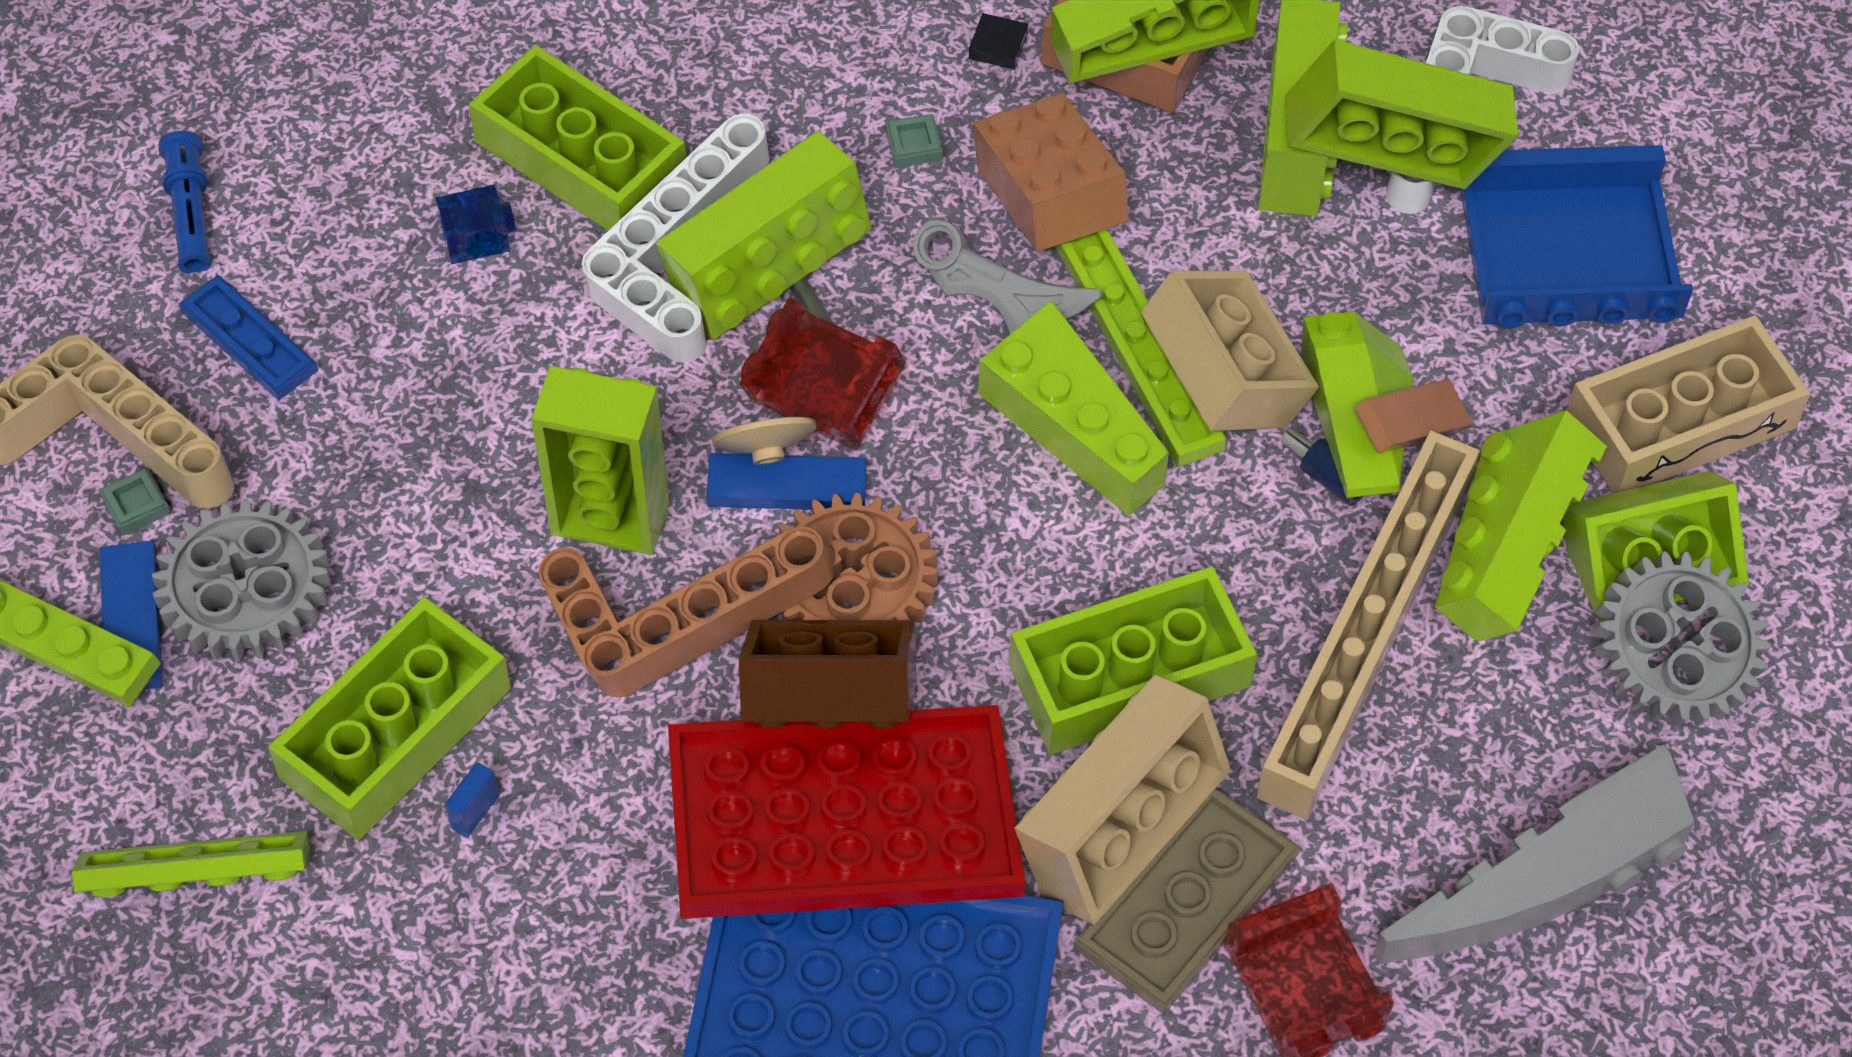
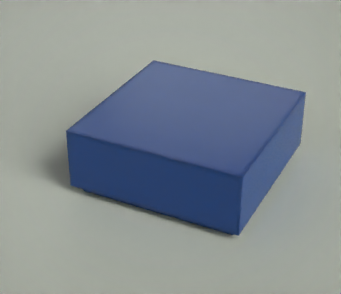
(472, 799)

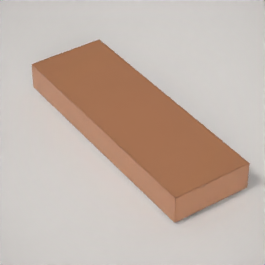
(1410, 414)

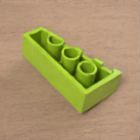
(1123, 34)
(1074, 409)
(1514, 521)

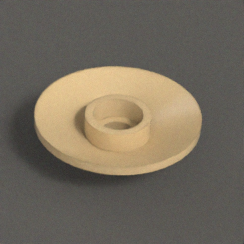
(765, 438)

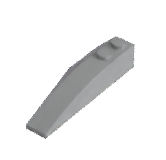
(1593, 848)

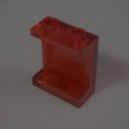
(821, 373)
(1306, 975)

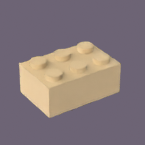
(1229, 350)

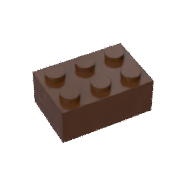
(828, 672)

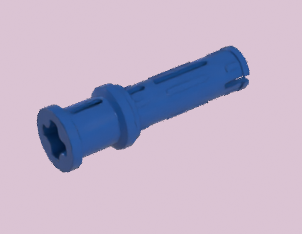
(191, 247)

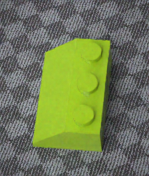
(1670, 516)

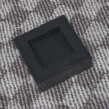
(998, 41)

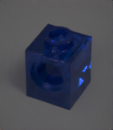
(475, 223)

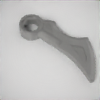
(1010, 292)

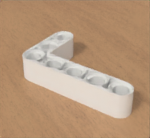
(1496, 49)
(637, 266)

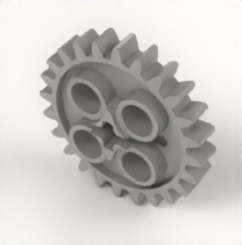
(250, 616)
(1714, 677)

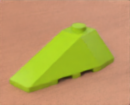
(1352, 364)

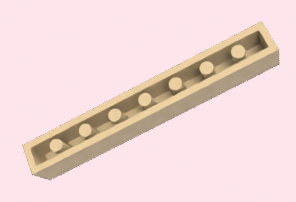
(1367, 626)

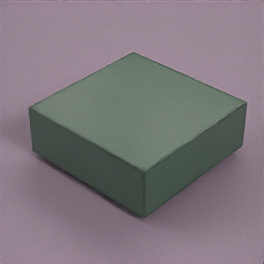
(913, 140)
(134, 501)

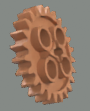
(885, 548)

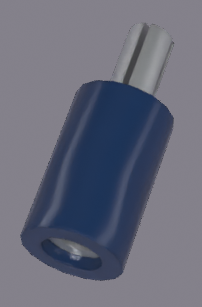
(1317, 463)

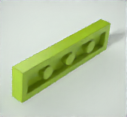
(73, 646)
(171, 865)

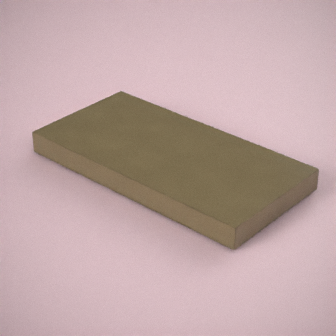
(1184, 900)

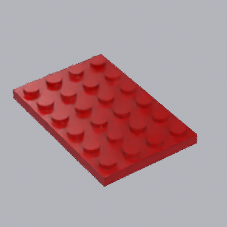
(843, 814)

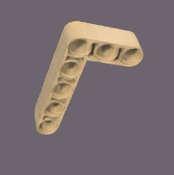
(83, 377)

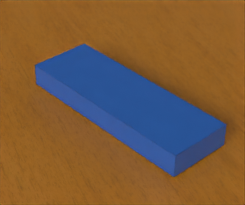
(248, 337)
(784, 484)
(128, 597)

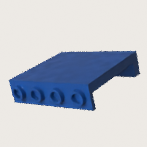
(1573, 237)

